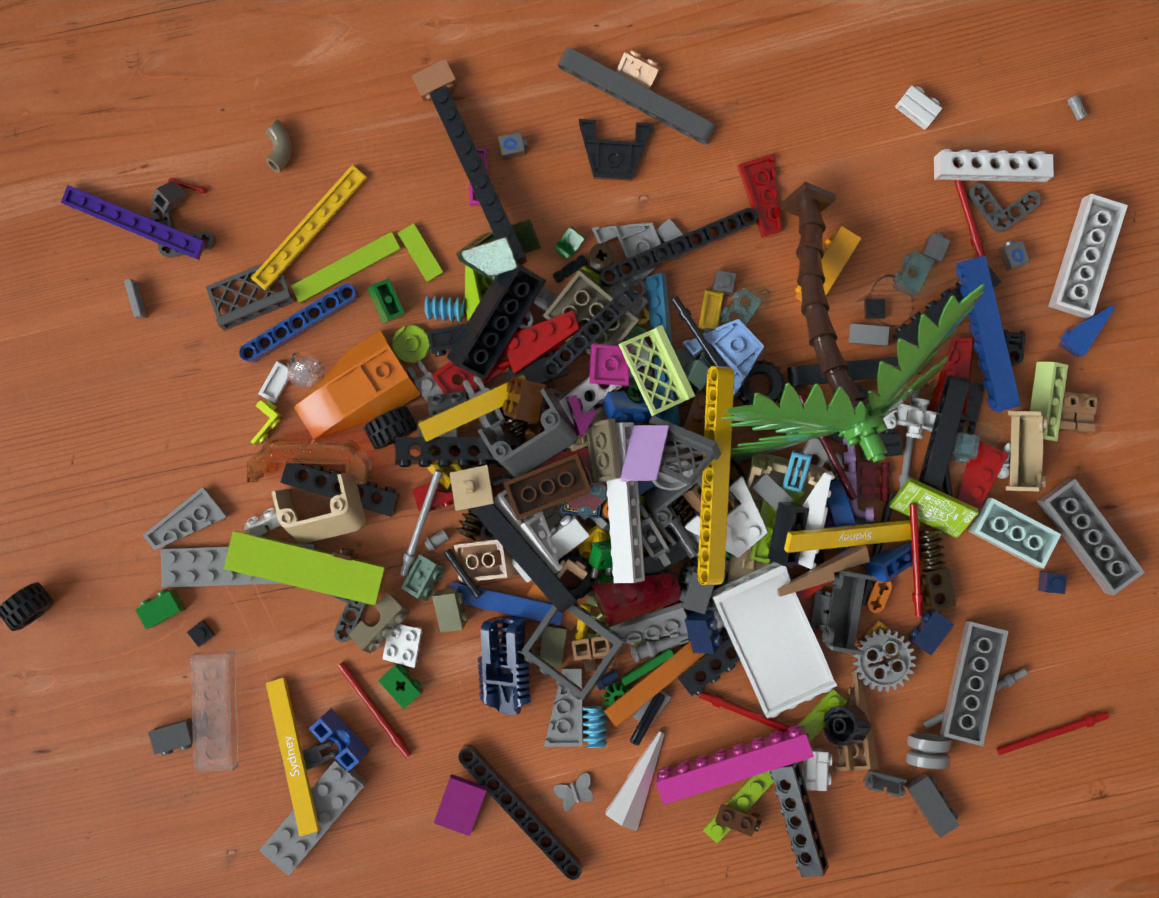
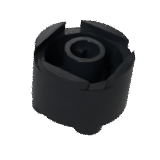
(846, 725)

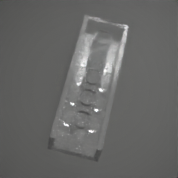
(214, 711)

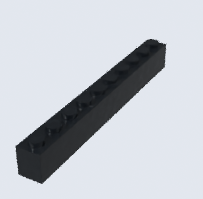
(475, 170)

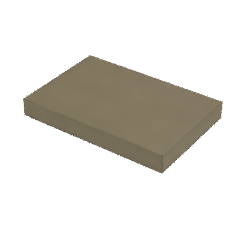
(603, 451)

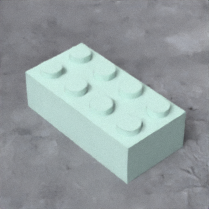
(1014, 533)

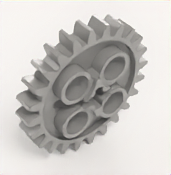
(889, 676)

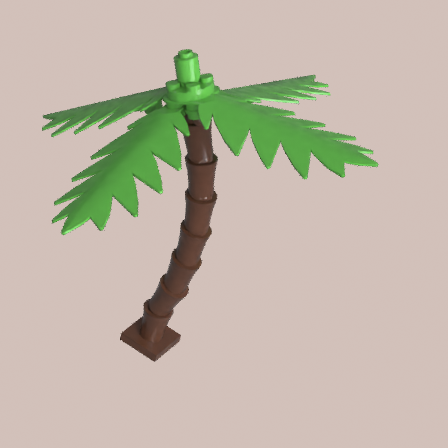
(849, 410)

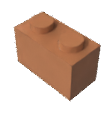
(433, 79)

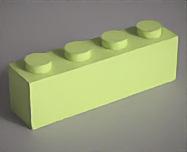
(1049, 395)

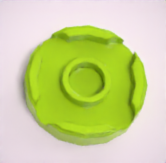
(411, 344)

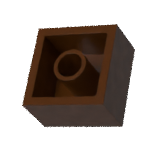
(523, 399)

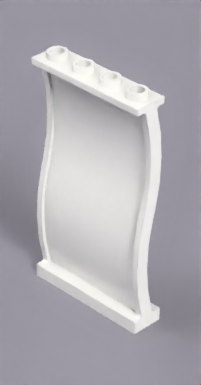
(773, 639)

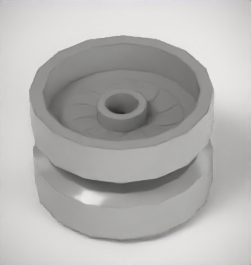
(668, 483)
(928, 750)

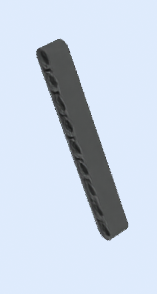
(636, 96)

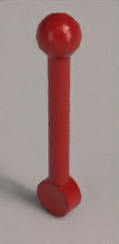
(202, 190)

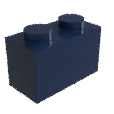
(930, 631)
(703, 632)

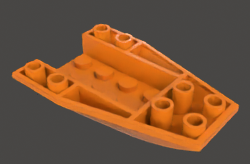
(357, 389)

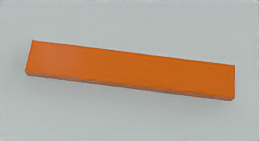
(652, 684)

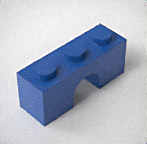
(620, 407)
(350, 746)

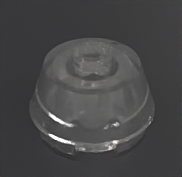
(304, 371)

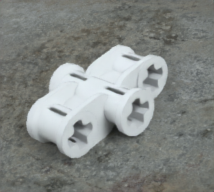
(916, 417)

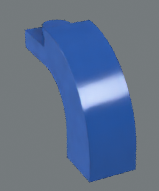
(839, 507)

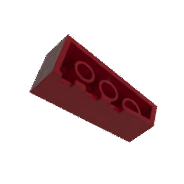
(629, 600)

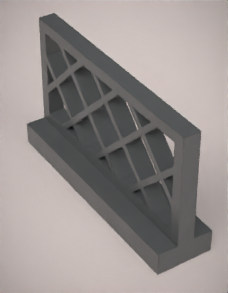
(251, 310)
(686, 439)

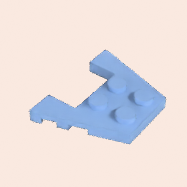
(735, 346)

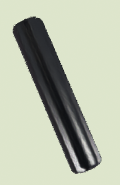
(647, 719)

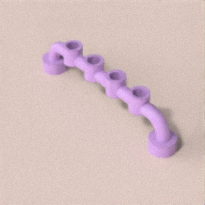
(850, 459)

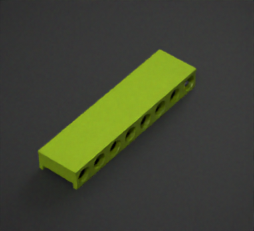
(304, 567)

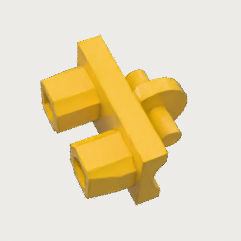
(596, 534)

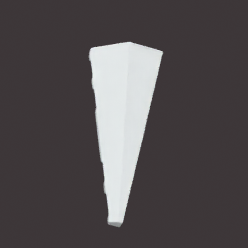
(817, 514)
(533, 530)
(630, 800)

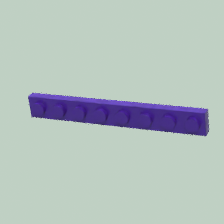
(133, 222)

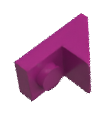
(580, 420)

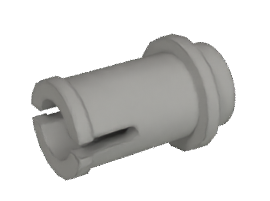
(1077, 107)
(436, 540)

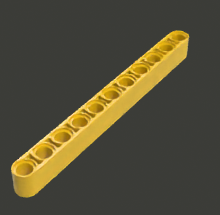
(716, 477)

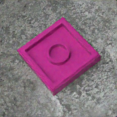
(608, 365)

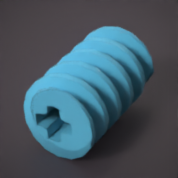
(444, 309)
(596, 726)

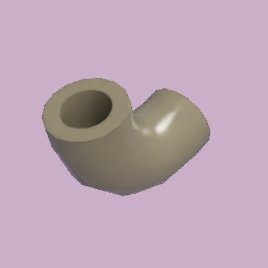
(281, 146)

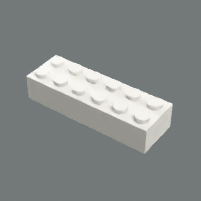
(1087, 256)

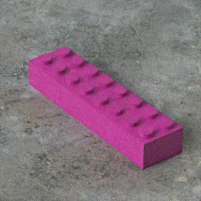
(733, 764)

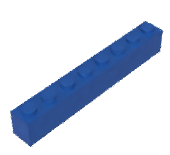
(988, 336)

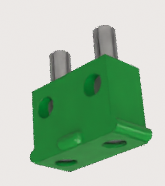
(601, 558)

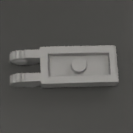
(426, 383)

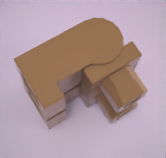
(1078, 412)
(591, 650)

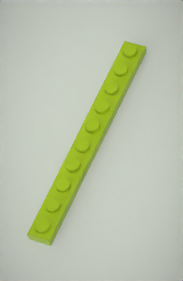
(758, 784)

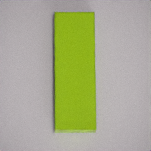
(420, 253)

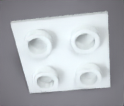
(403, 645)

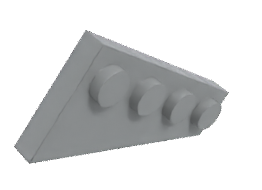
(191, 516)
(654, 625)
(566, 716)

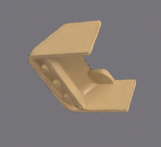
(1027, 451)
(345, 514)

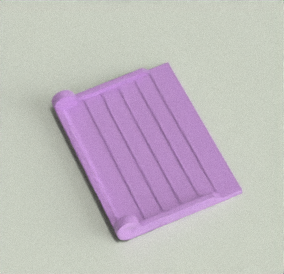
(644, 453)

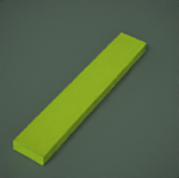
(345, 267)

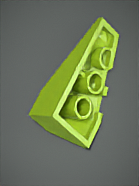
(475, 288)

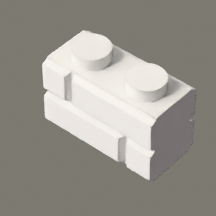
(918, 106)
(816, 770)

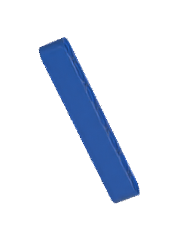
(289, 323)

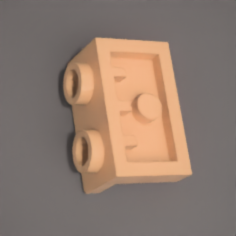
(638, 68)

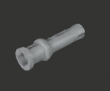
(651, 648)

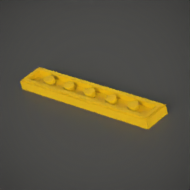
(464, 412)

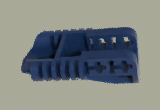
(504, 670)

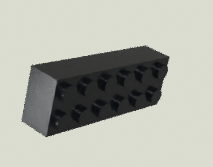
(495, 320)

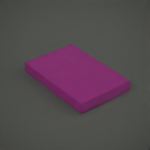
(460, 804)

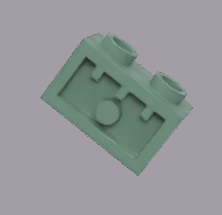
(423, 578)

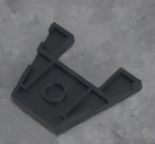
(614, 158)

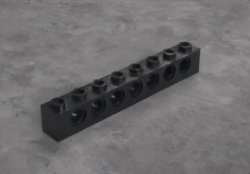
(404, 459)

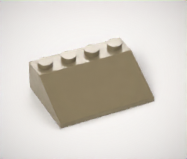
(588, 298)

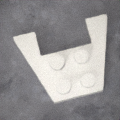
(743, 523)

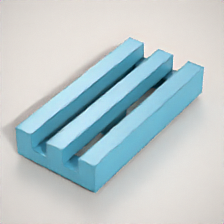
(800, 456)

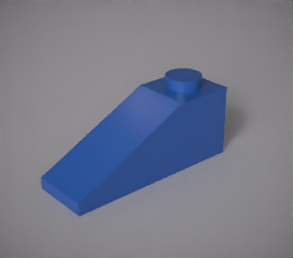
(1081, 336)
(890, 562)

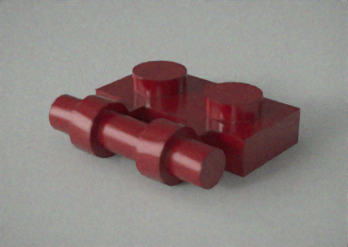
(866, 480)

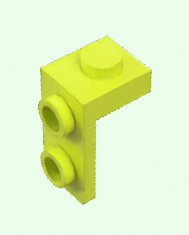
(269, 409)

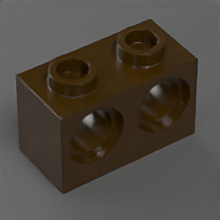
(943, 586)

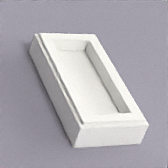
(275, 383)

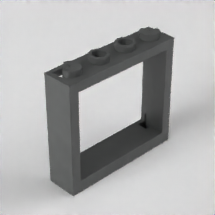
(561, 680)

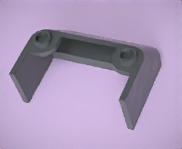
(557, 437)
(658, 500)
(845, 611)

